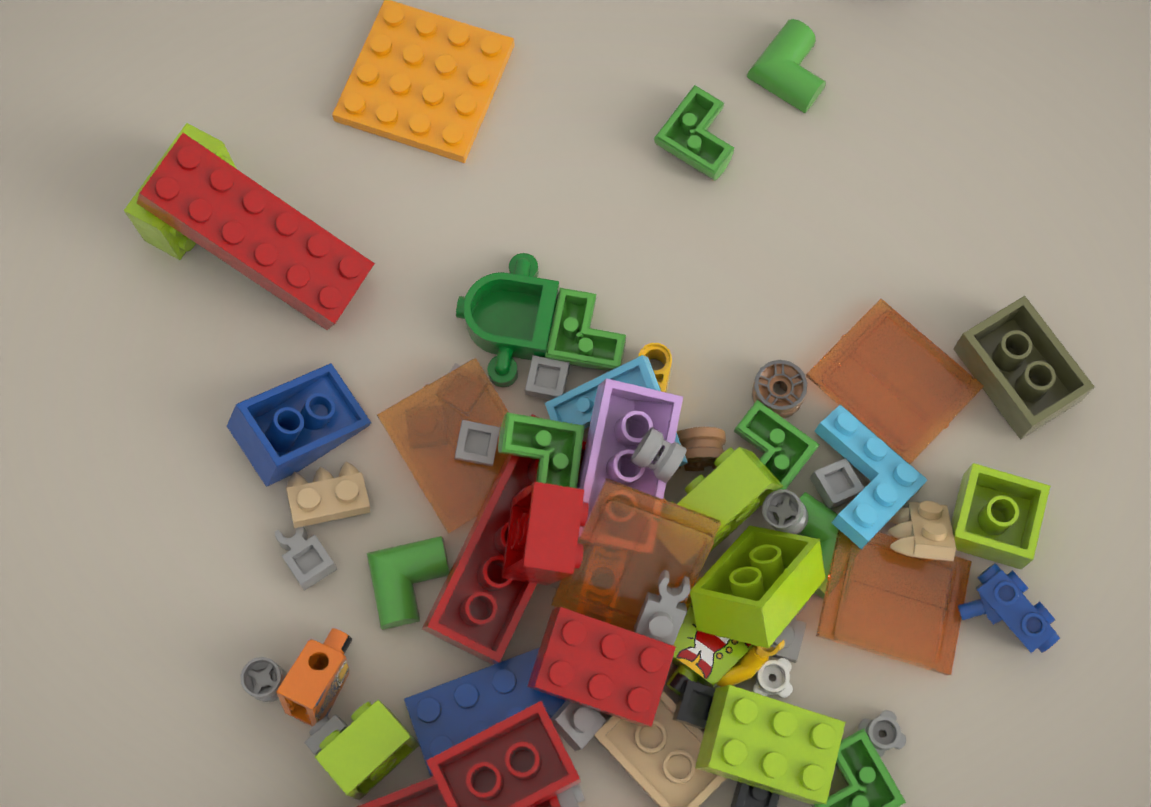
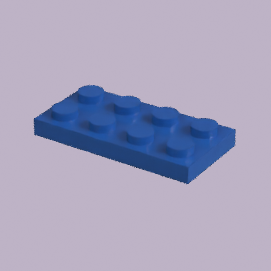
(475, 703)

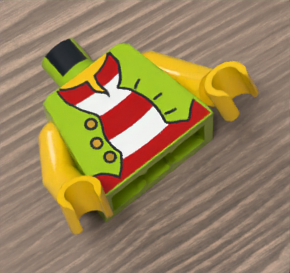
(714, 658)

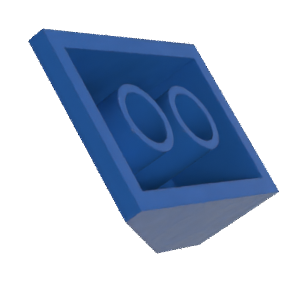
(296, 423)

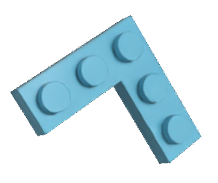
(578, 404)
(890, 476)

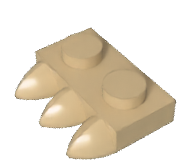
(327, 496)
(923, 531)

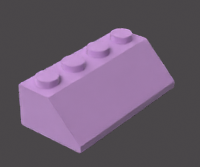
(616, 427)

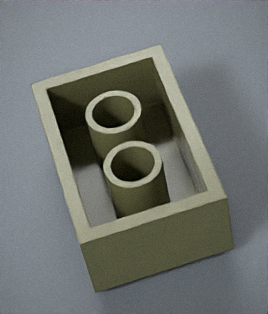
(1023, 367)

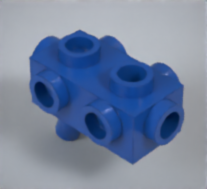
(1004, 600)

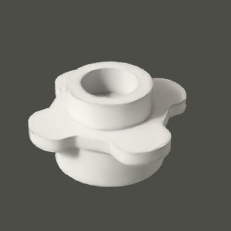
(781, 685)

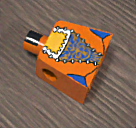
(316, 678)

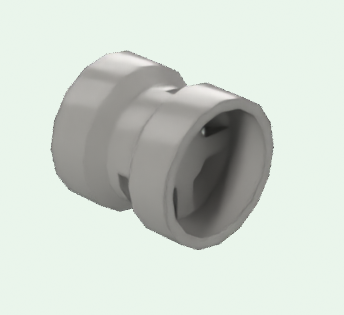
(665, 458)
(779, 507)
(257, 675)

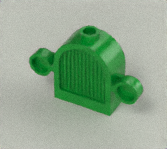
(510, 316)

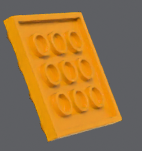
(424, 80)

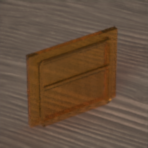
(895, 381)
(427, 434)
(627, 548)
(894, 603)

